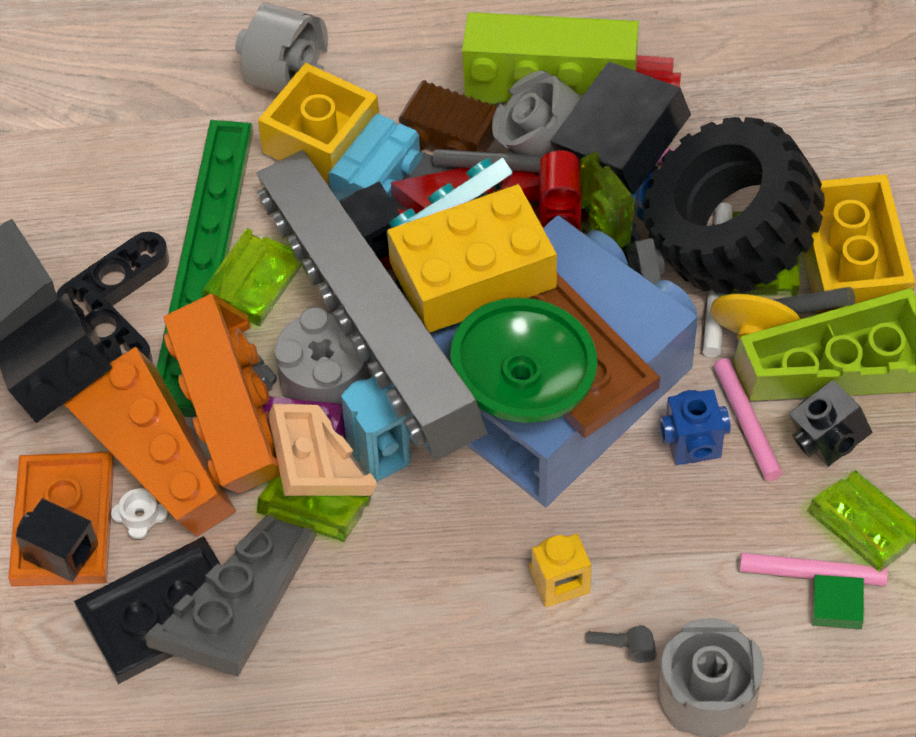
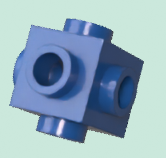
(695, 426)

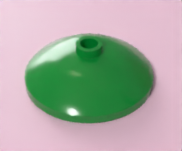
(528, 342)

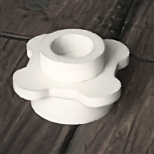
(133, 502)

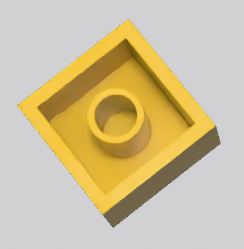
(316, 116)

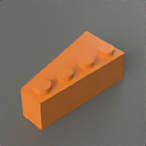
(224, 391)
(148, 434)

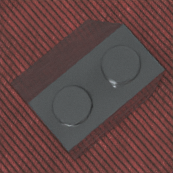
(23, 281)

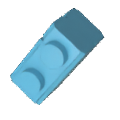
(380, 154)
(374, 430)

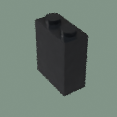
(626, 121)
(52, 358)

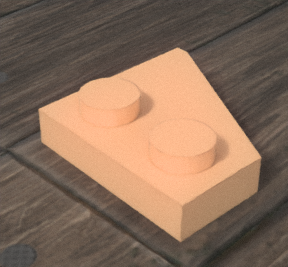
(313, 456)

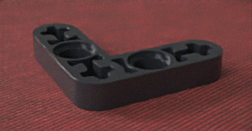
(102, 297)

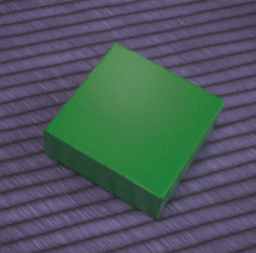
(838, 602)

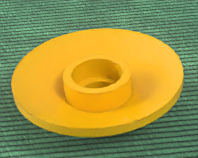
(750, 313)

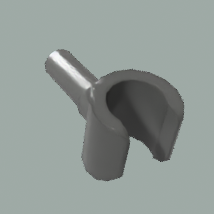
(637, 639)

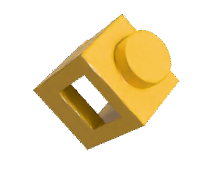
(557, 560)

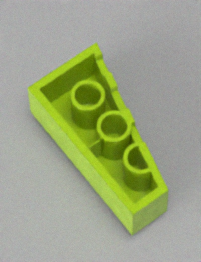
(510, 46)
(859, 346)

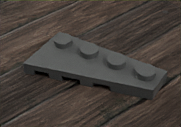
(237, 600)

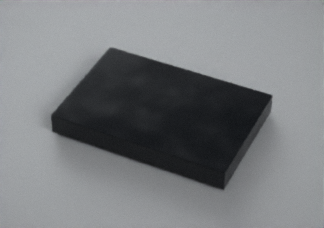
(132, 605)

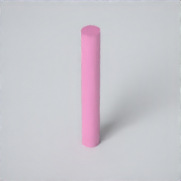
(747, 419)
(809, 568)

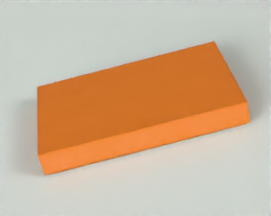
(73, 482)

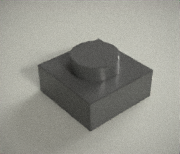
(645, 259)

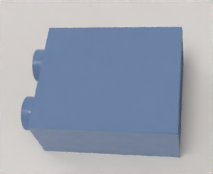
(649, 317)

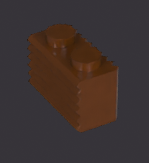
(448, 119)

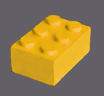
(859, 241)
(472, 257)

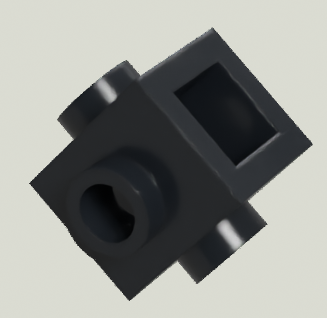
(829, 424)

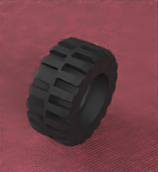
(761, 237)

